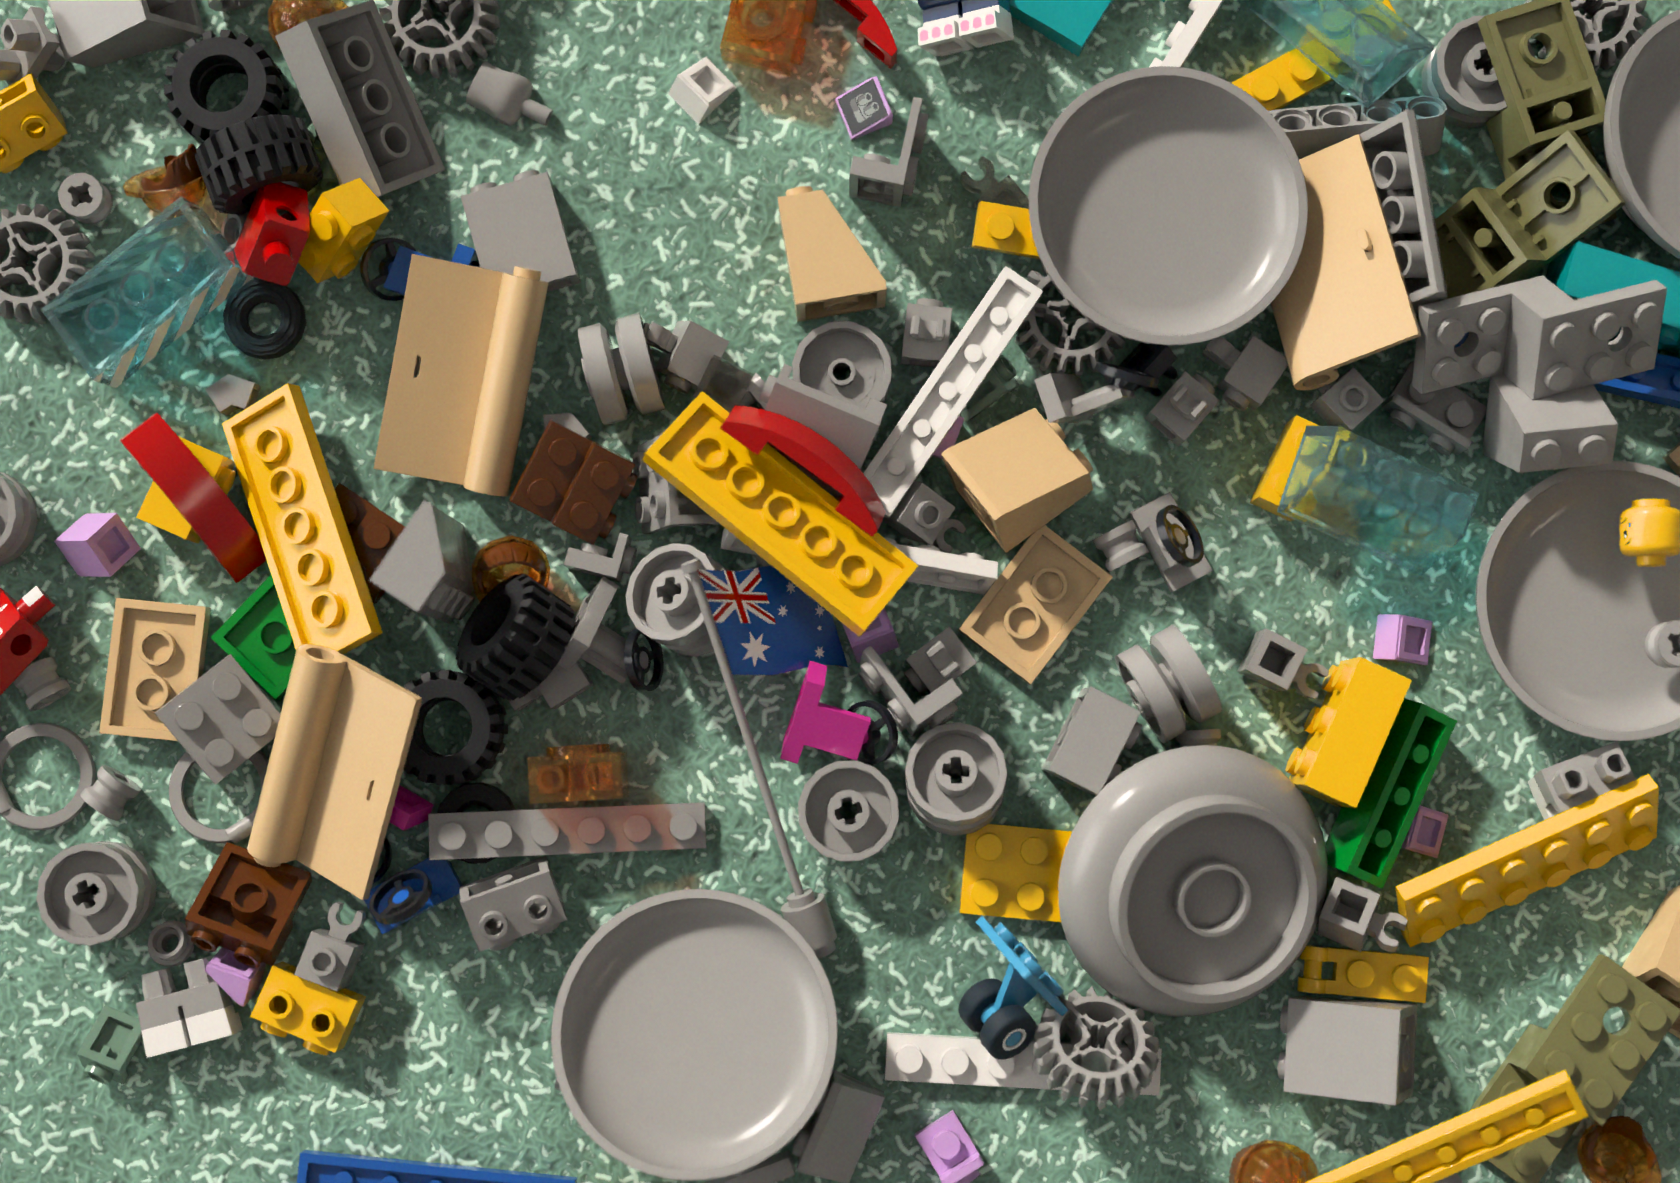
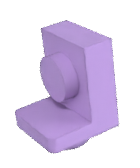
(950, 1150)

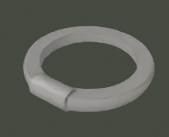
(87, 776)
(234, 833)

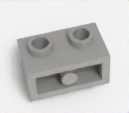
(512, 905)

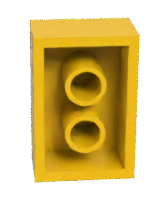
(1347, 731)

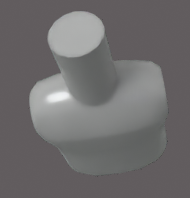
(505, 96)

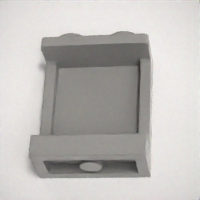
(521, 228)
(834, 419)

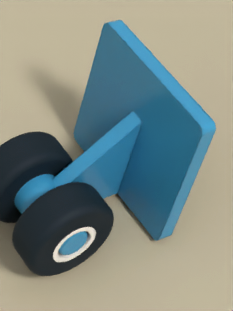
(997, 1006)

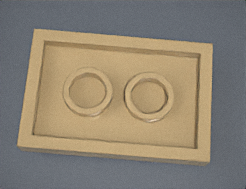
(1035, 603)
(151, 659)

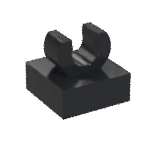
(1152, 360)

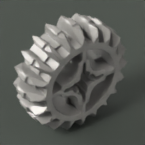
(426, 28)
(1625, 33)
(66, 251)
(1063, 353)
(1100, 1071)

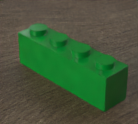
(1371, 835)

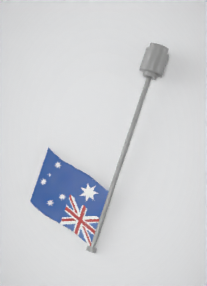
(770, 628)

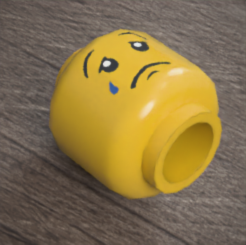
(1650, 532)

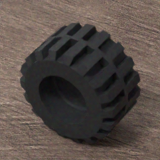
(206, 63)
(256, 155)
(515, 637)
(486, 720)

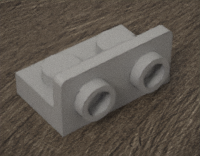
(1442, 415)

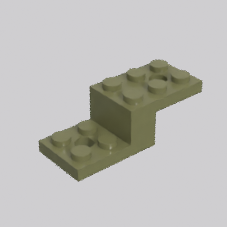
(1543, 94)
(1515, 229)
(1596, 1061)

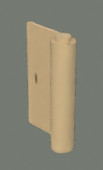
(1340, 296)
(476, 356)
(334, 769)

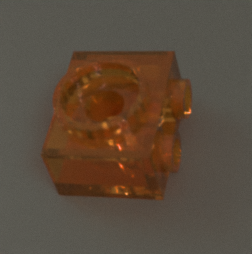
(772, 46)
(578, 774)

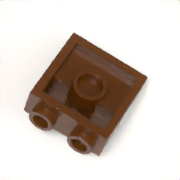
(574, 483)
(371, 534)
(246, 907)

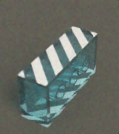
(146, 293)

